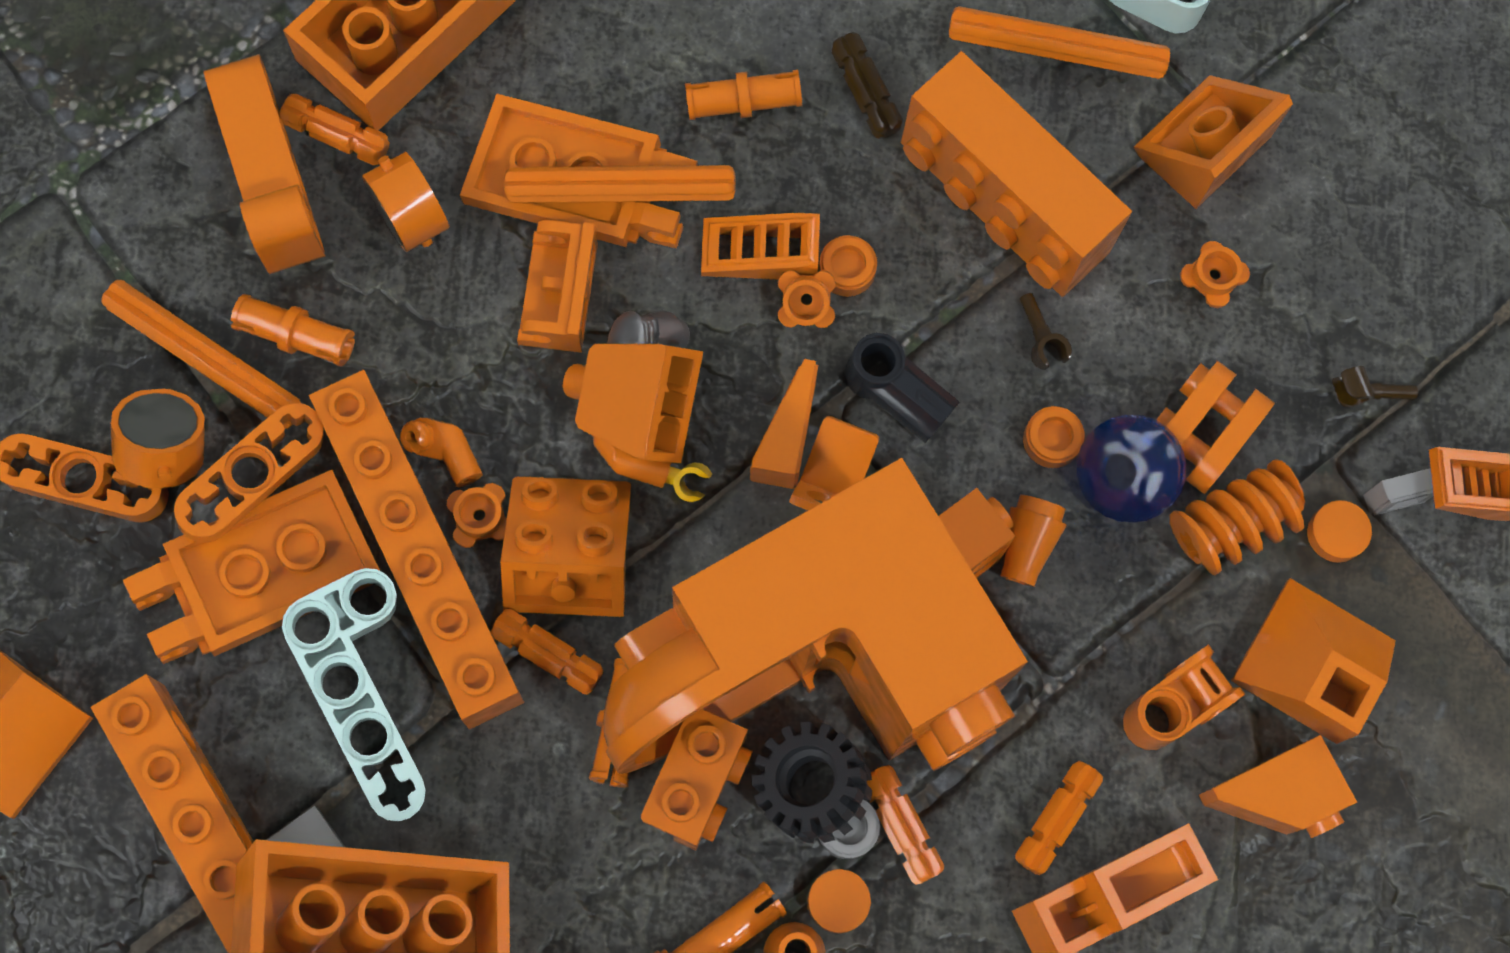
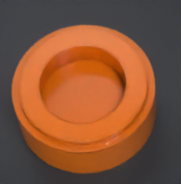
(850, 263)
(1053, 437)
(1339, 531)
(839, 901)

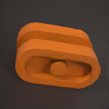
(1205, 391)

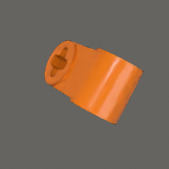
(1187, 695)

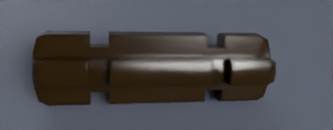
(866, 85)

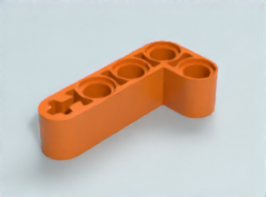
(264, 165)

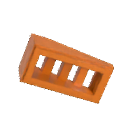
(761, 226)
(782, 447)
(1471, 482)

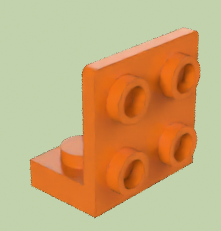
(566, 546)

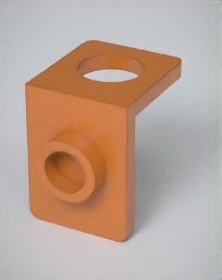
(835, 462)

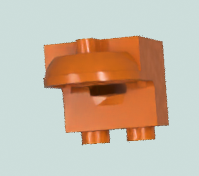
(844, 589)

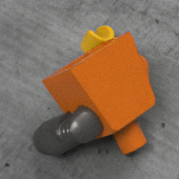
(640, 398)

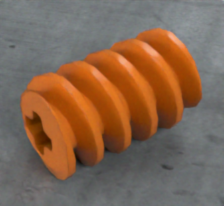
(1240, 516)

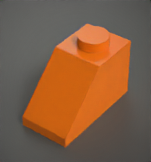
(1287, 791)

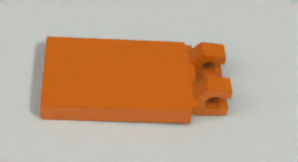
(541, 136)
(254, 571)

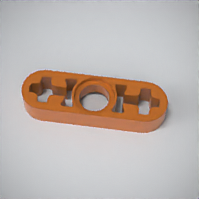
(44, 452)
(206, 492)

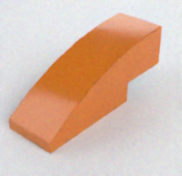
(1116, 894)

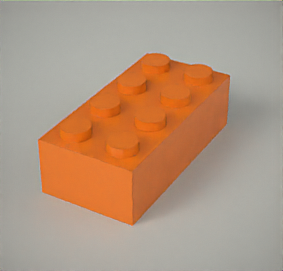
(385, 50)
(1012, 175)
(367, 901)

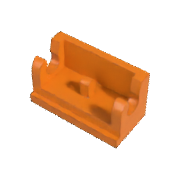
(558, 286)

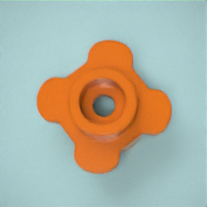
(1225, 261)
(794, 310)
(464, 505)

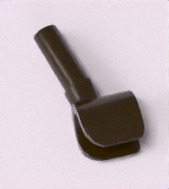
(1043, 334)
(1355, 389)

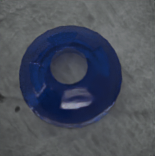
(1158, 465)

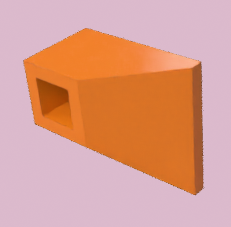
(1317, 663)

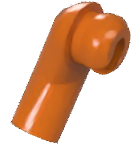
(444, 443)

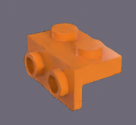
(693, 777)

